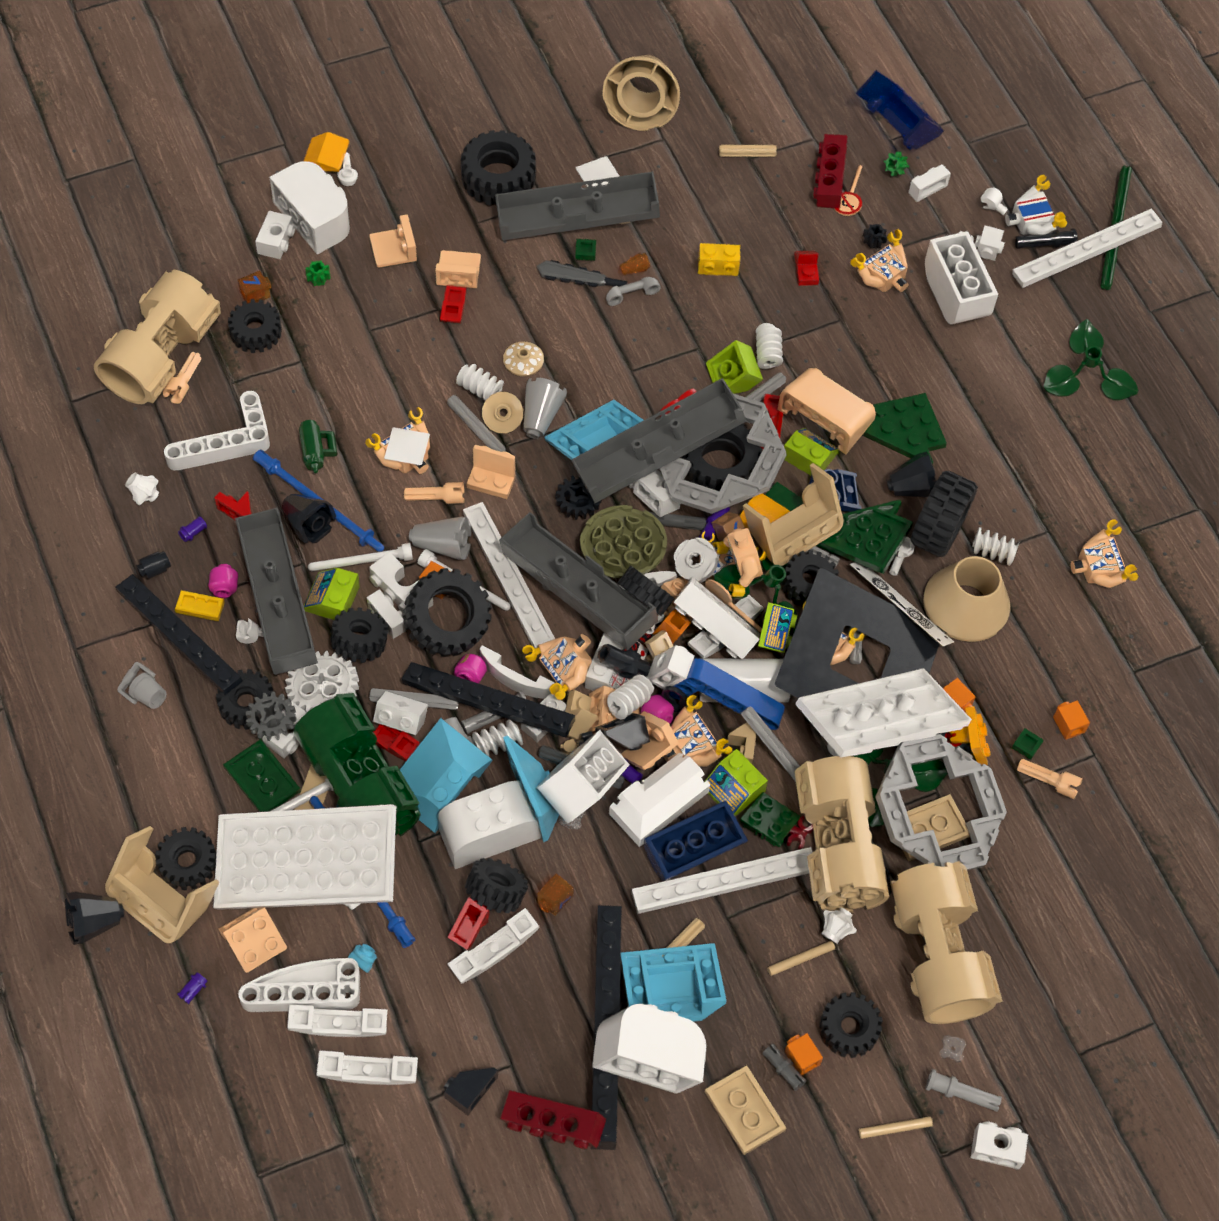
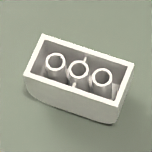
(314, 203)
(959, 278)
(583, 777)
(488, 823)
(651, 1048)

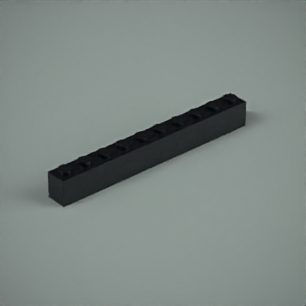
(606, 1005)

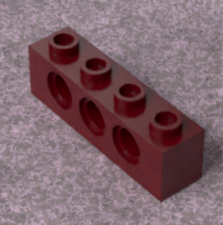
(831, 172)
(520, 1105)

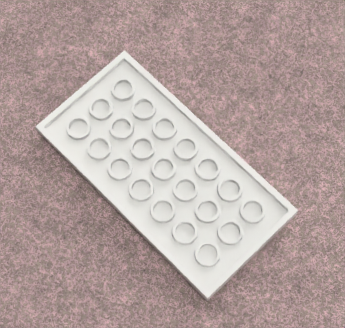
(305, 857)

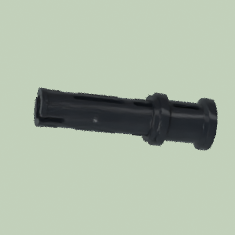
(1055, 238)

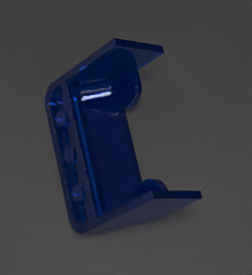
(899, 110)

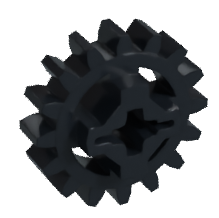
(578, 497)

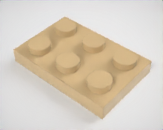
(941, 817)
(745, 1110)

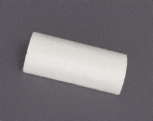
(755, 672)

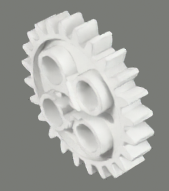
(323, 682)

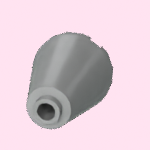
(541, 404)
(443, 537)

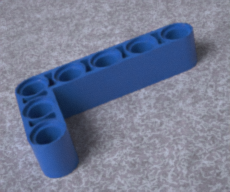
(730, 692)

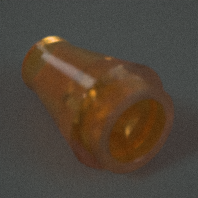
(636, 264)

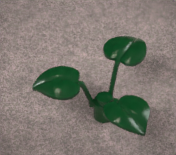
(1088, 340)
(772, 578)
(927, 774)

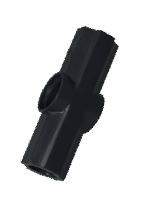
(625, 662)

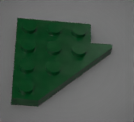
(906, 426)
(870, 536)

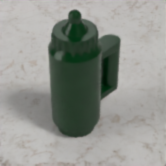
(312, 446)

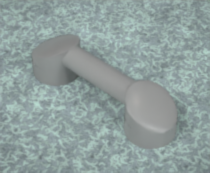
(649, 284)

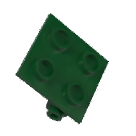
(769, 819)

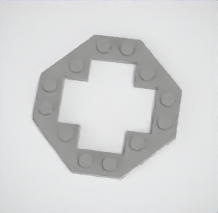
(734, 488)
(958, 764)

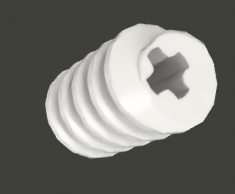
(768, 346)
(478, 383)
(995, 546)
(630, 696)
(495, 739)

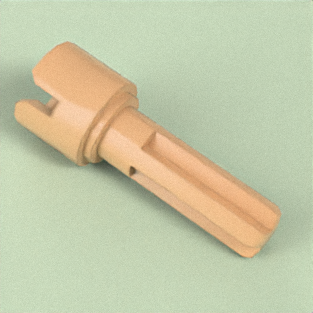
(178, 385)
(450, 493)
(1060, 781)

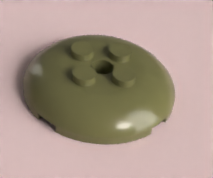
(625, 526)

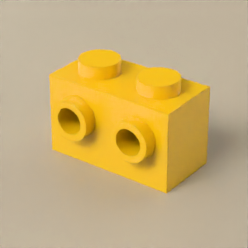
(719, 259)

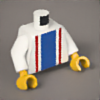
(1034, 213)

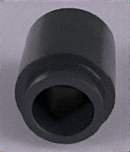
(153, 564)

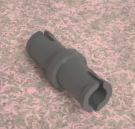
(784, 1067)

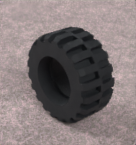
(497, 148)
(733, 442)
(944, 513)
(462, 589)

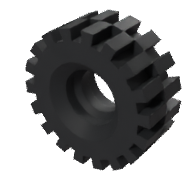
(258, 337)
(797, 566)
(645, 590)
(356, 645)
(253, 685)
(181, 843)
(496, 885)
(855, 1008)

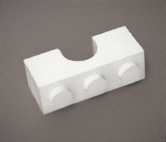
(386, 575)

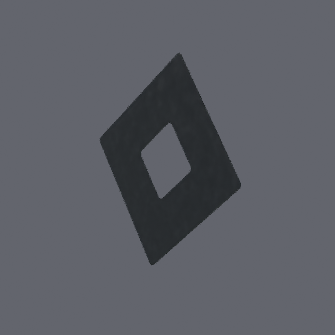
(827, 611)

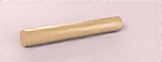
(801, 958)
(895, 1127)

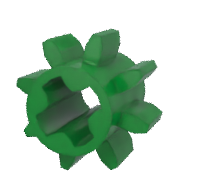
(900, 166)
(318, 273)

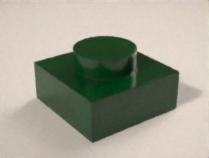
(585, 249)
(1027, 744)

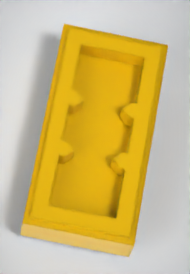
(199, 605)

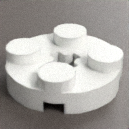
(695, 547)

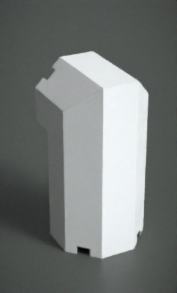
(659, 798)

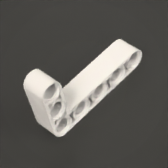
(206, 445)

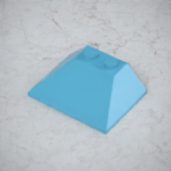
(592, 429)
(442, 770)
(531, 774)
(680, 981)

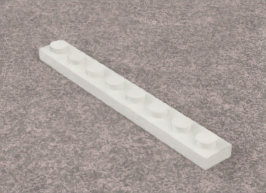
(1087, 248)
(508, 576)
(721, 880)

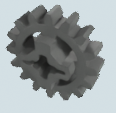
(271, 716)

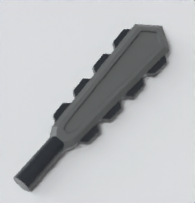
(568, 273)

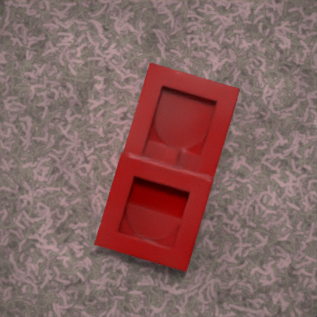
(453, 304)
(396, 742)

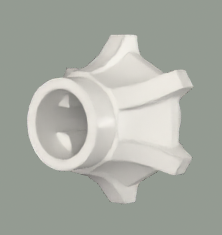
(142, 488)
(838, 925)

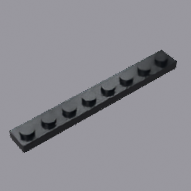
(179, 634)
(488, 699)

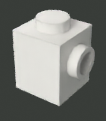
(990, 243)

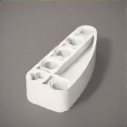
(307, 978)

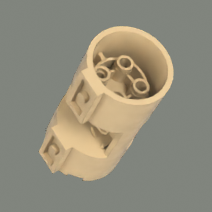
(137, 361)
(846, 865)
(953, 982)

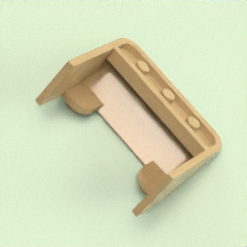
(802, 527)
(150, 897)

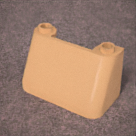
(828, 406)

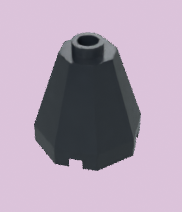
(913, 477)
(308, 516)
(90, 915)

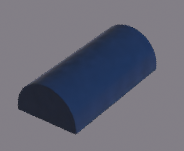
(694, 841)

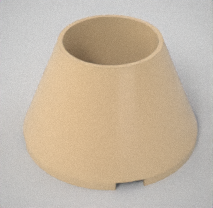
(637, 108)
(963, 614)

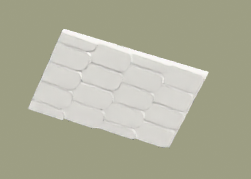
(883, 712)

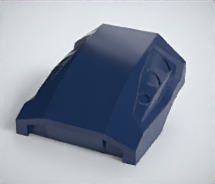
(846, 489)

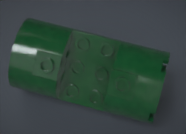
(344, 748)

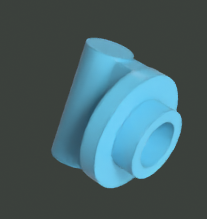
(364, 956)

